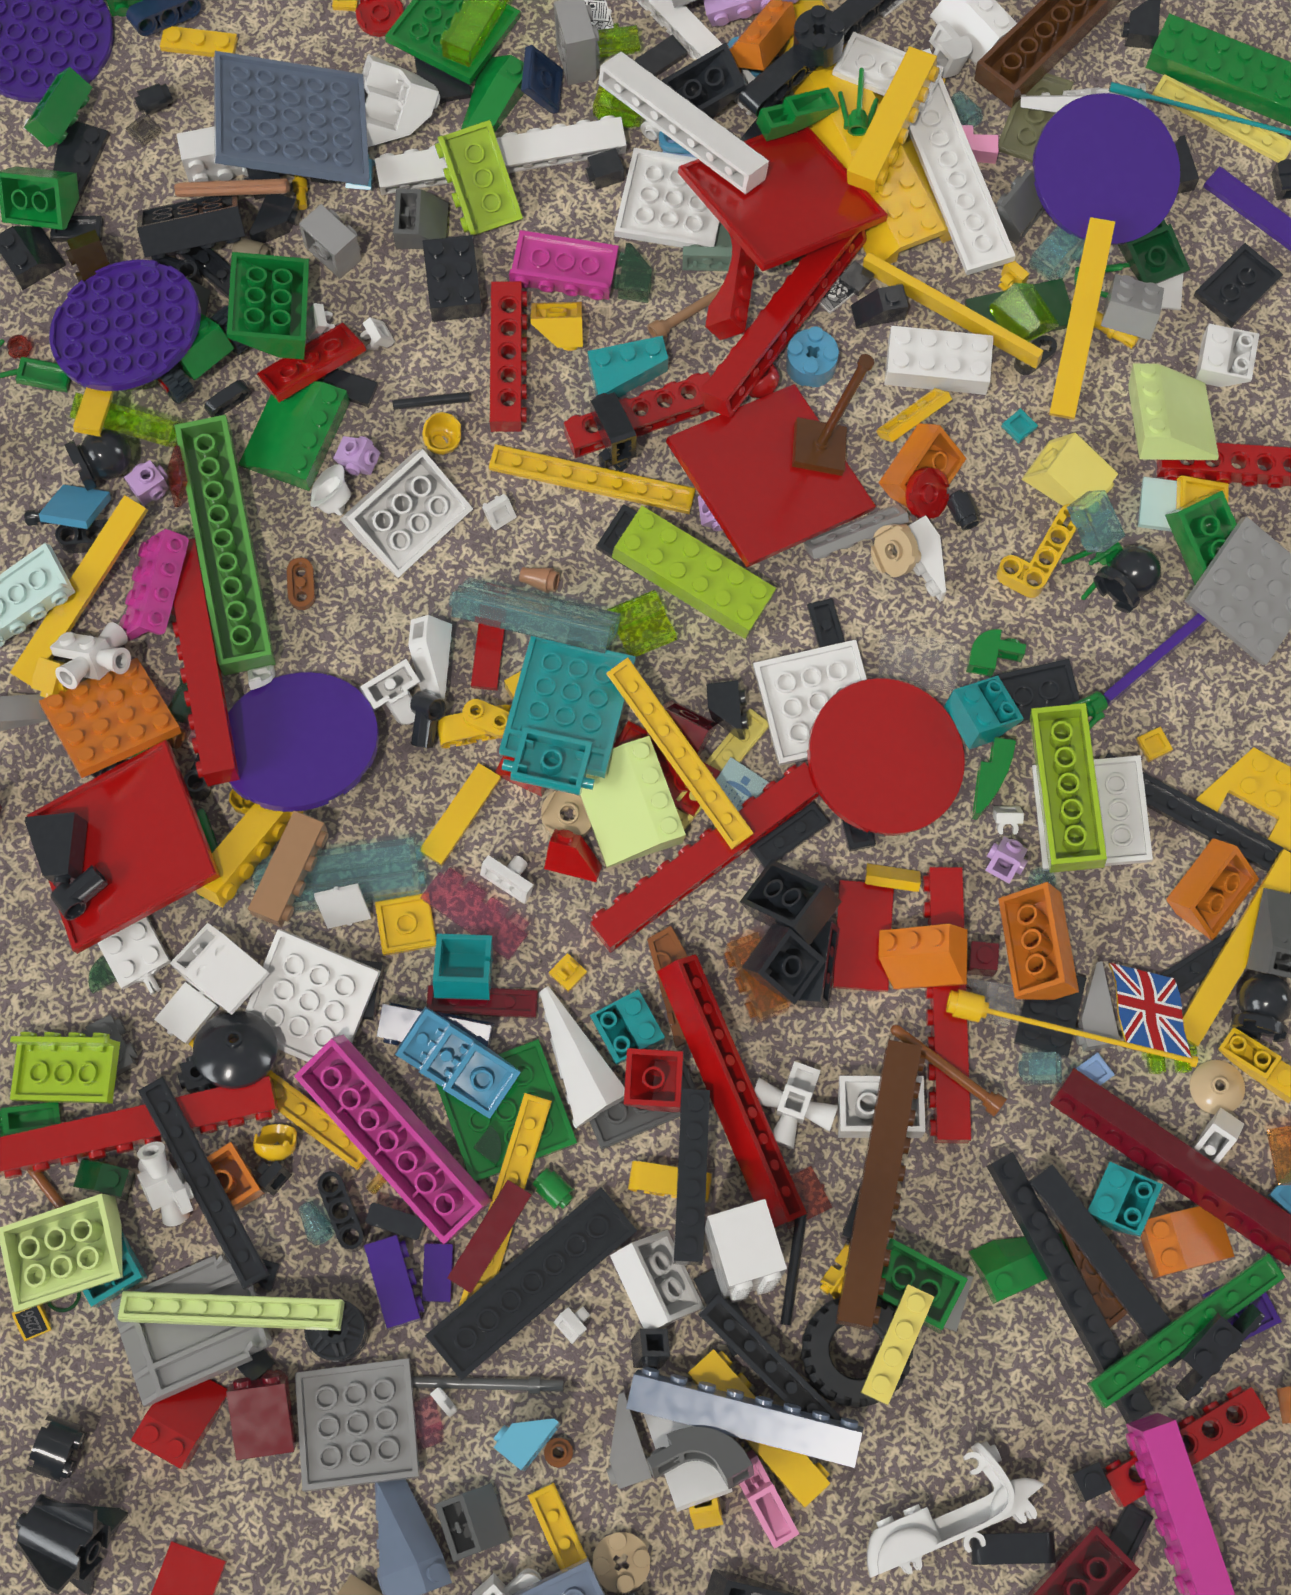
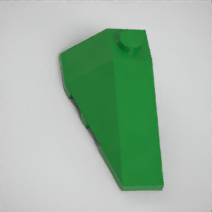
(495, 91)

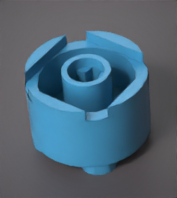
(812, 357)

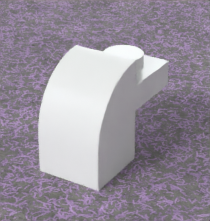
(950, 49)

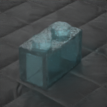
(1056, 254)
(1096, 521)

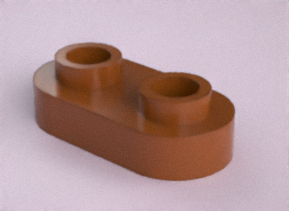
(300, 585)

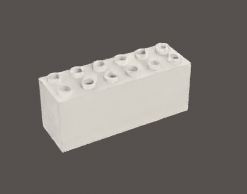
(744, 1251)

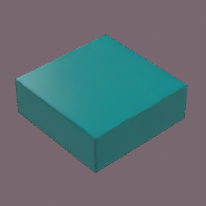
(1019, 426)

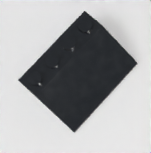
(189, 225)

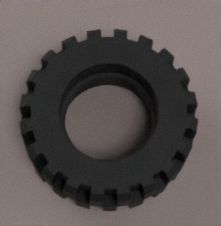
(818, 1362)

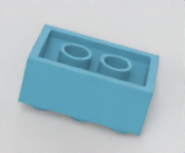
(524, 1440)

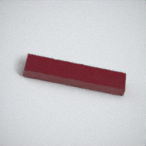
(502, 1003)
(489, 1236)

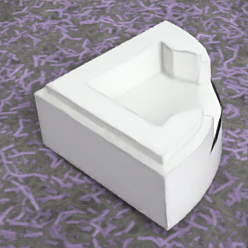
(260, 676)
(444, 1401)

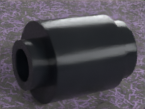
(153, 98)
(964, 510)

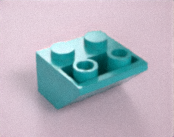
(982, 711)
(627, 1025)
(1124, 1200)
(132, 1275)

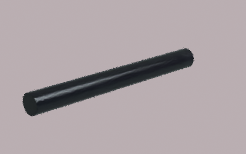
(793, 1270)

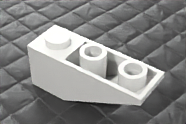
(931, 560)
(430, 653)

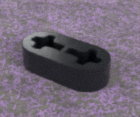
(1046, 356)
(227, 398)

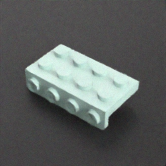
(31, 590)

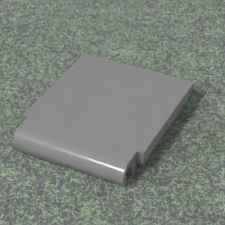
(182, 1355)

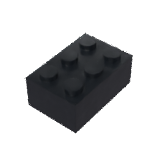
(452, 278)
(790, 900)

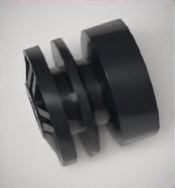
(343, 1346)

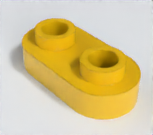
(486, 718)

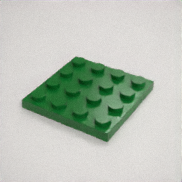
(421, 28)
(535, 1080)

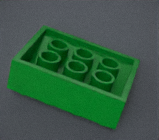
(269, 303)
(296, 434)

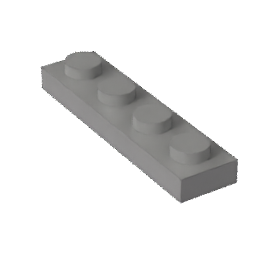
(855, 531)

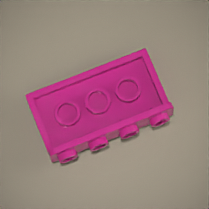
(564, 265)
(154, 584)

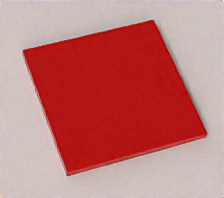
(796, 207)
(750, 483)
(140, 839)

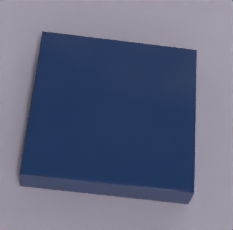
(542, 79)

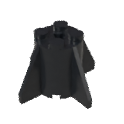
(66, 1540)

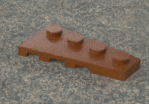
(665, 949)

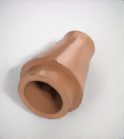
(541, 578)

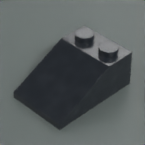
(709, 81)

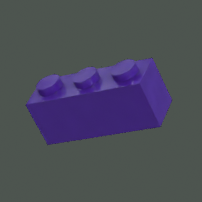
(394, 1282)

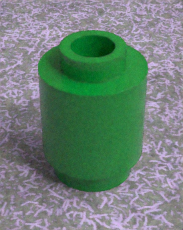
(553, 1189)

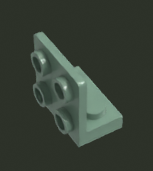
(709, 258)

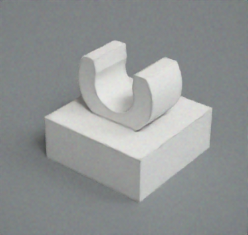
(316, 321)
(378, 332)
(499, 511)
(1008, 815)
(572, 1324)

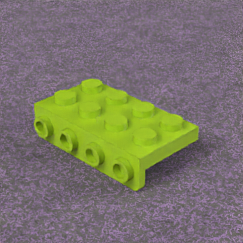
(478, 178)
(64, 1068)

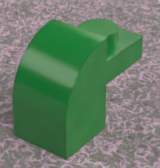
(988, 648)

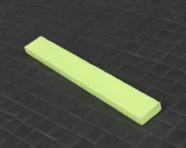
(231, 1310)

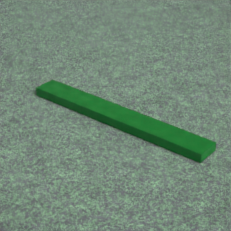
(1179, 1333)

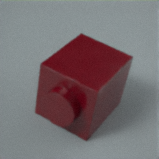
(982, 958)

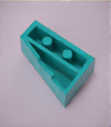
(627, 365)

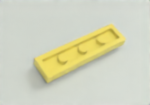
(897, 1344)

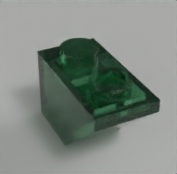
(635, 276)

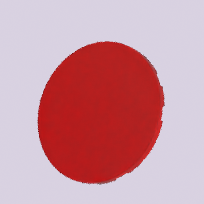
(886, 756)

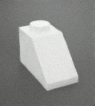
(1218, 1136)

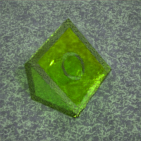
(1023, 312)

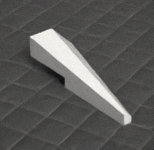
(1055, 102)
(586, 1075)

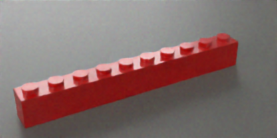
(777, 324)
(202, 676)
(702, 860)
(948, 1033)
(730, 1089)
(131, 1127)

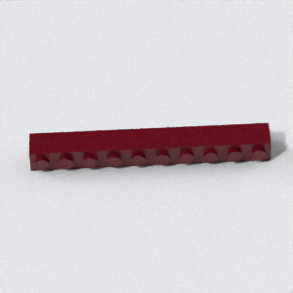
(1176, 1164)

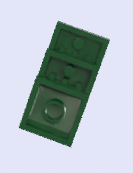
(1156, 255)

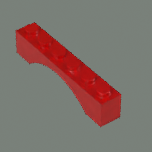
(730, 307)

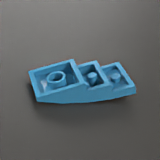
(457, 1062)

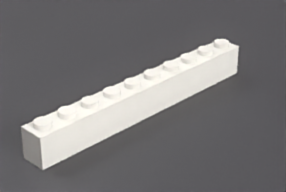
(519, 151)

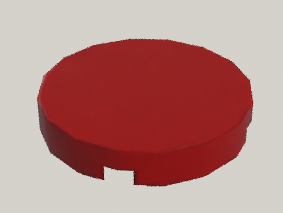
(378, 16)
(927, 493)

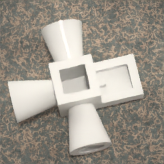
(91, 655)
(795, 1103)
(163, 1184)

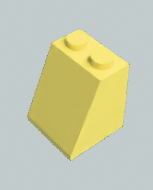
(1069, 470)

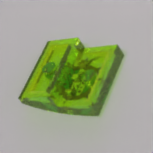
(643, 624)

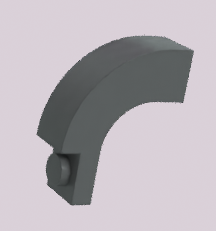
(705, 1446)

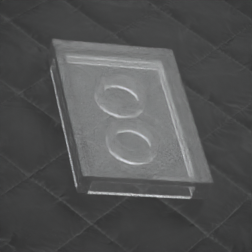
(920, 661)

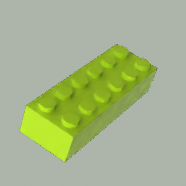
(693, 572)
(1067, 788)

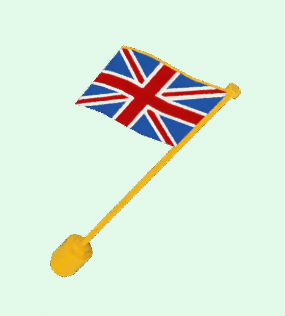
(1146, 1008)

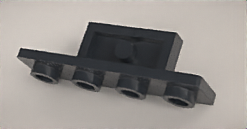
(1214, 1346)

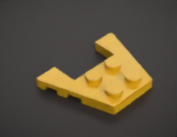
(1261, 783)

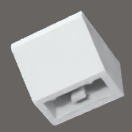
(1226, 356)

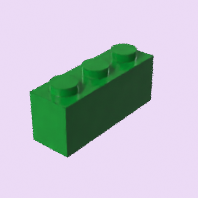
(59, 108)

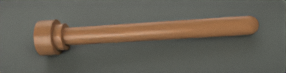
(662, 327)

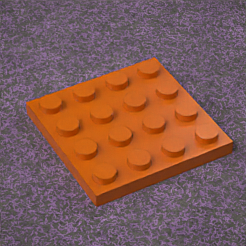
(109, 718)

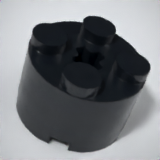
(818, 37)
(55, 1448)

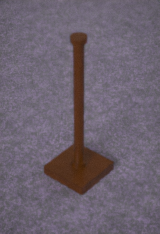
(821, 444)

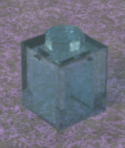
(1041, 1068)

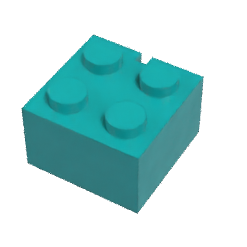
(463, 966)

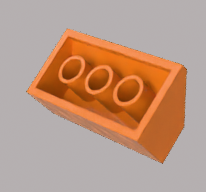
(1038, 943)

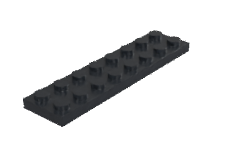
(530, 1283)

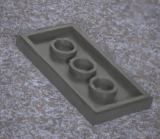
(625, 1122)

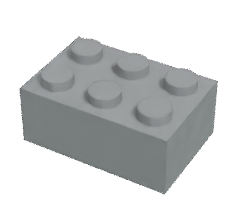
(576, 40)

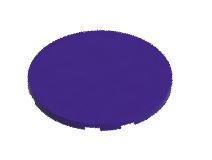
(46, 39)
(1107, 163)
(125, 325)
(302, 741)

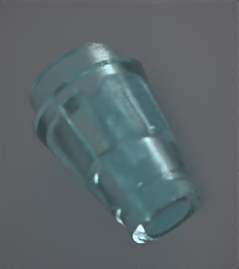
(966, 109)
(316, 1226)

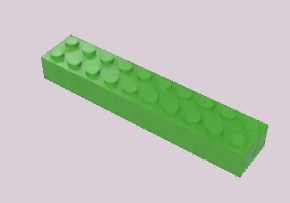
(225, 546)

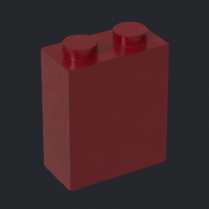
(261, 1416)

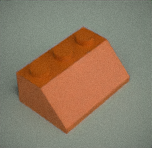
(765, 35)
(926, 447)
(1213, 888)
(924, 956)

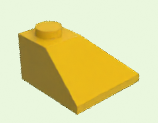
(559, 323)

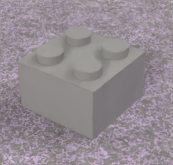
(330, 240)
(1132, 306)

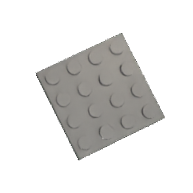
(1247, 591)
(356, 1425)

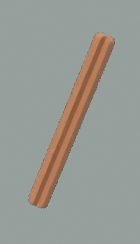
(236, 187)

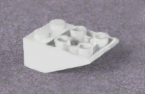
(219, 968)

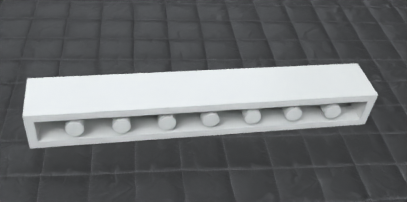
(683, 122)

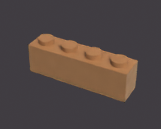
(288, 869)

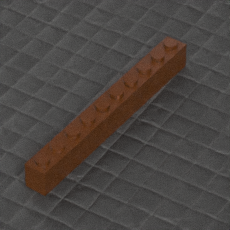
(878, 1186)

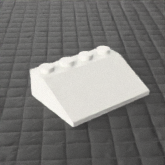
(407, 513)

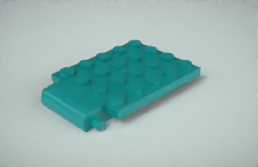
(562, 717)

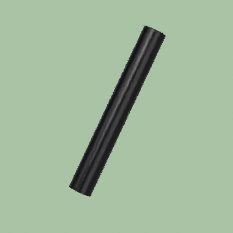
(431, 400)

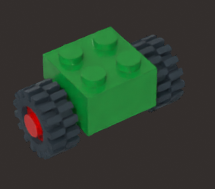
(207, 349)

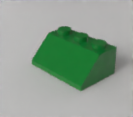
(38, 197)

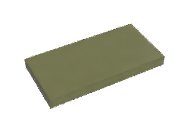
(1025, 124)

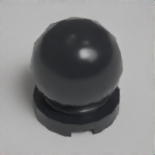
(100, 456)
(1130, 576)
(1263, 1007)

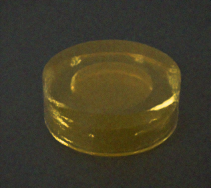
(376, 1184)

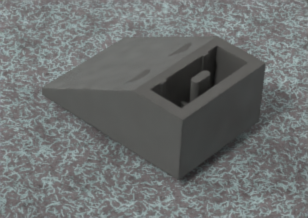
(1272, 935)

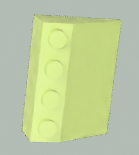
(1170, 415)
(632, 806)
(62, 1251)

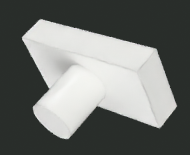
(508, 877)

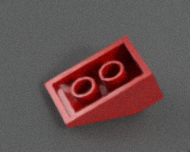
(180, 1423)

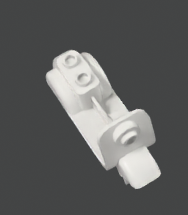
(917, 1533)

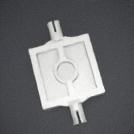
(135, 955)

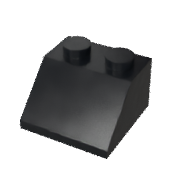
(29, 254)
(784, 963)

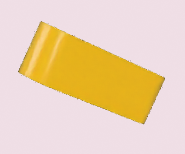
(454, 730)
(658, 1179)

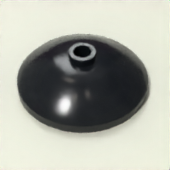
(235, 1063)

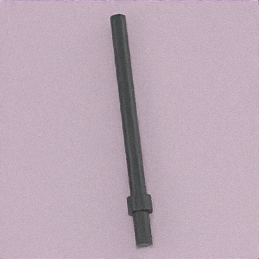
(533, 1385)

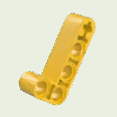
(1035, 569)

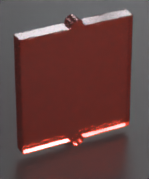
(177, 476)
(811, 1194)

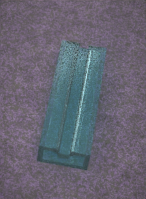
(535, 615)
(380, 868)

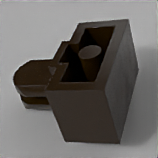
(87, 254)

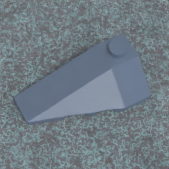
(407, 1549)

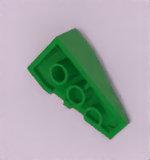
(1008, 1267)

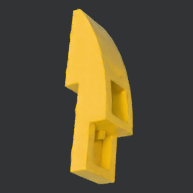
(1258, 1063)

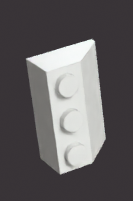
(980, 20)
(857, 1105)
(655, 1285)

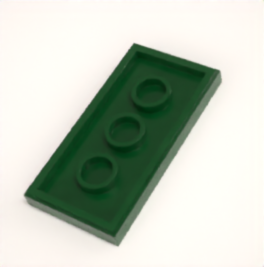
(1052, 292)

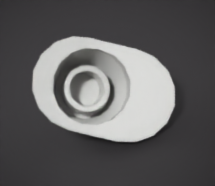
(331, 491)

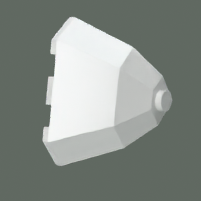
(395, 100)

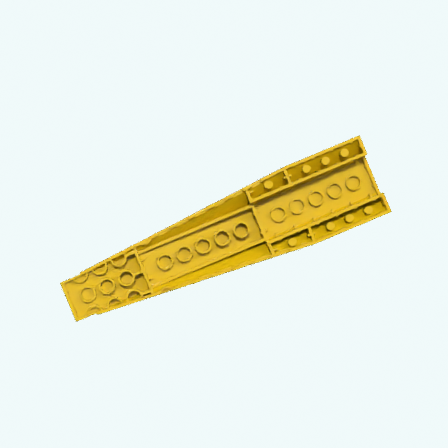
(906, 193)

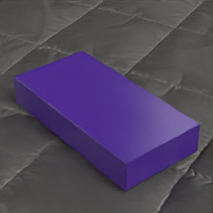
(436, 1269)

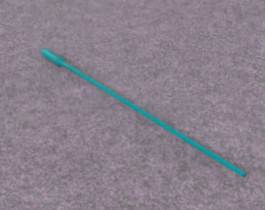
(1140, 94)

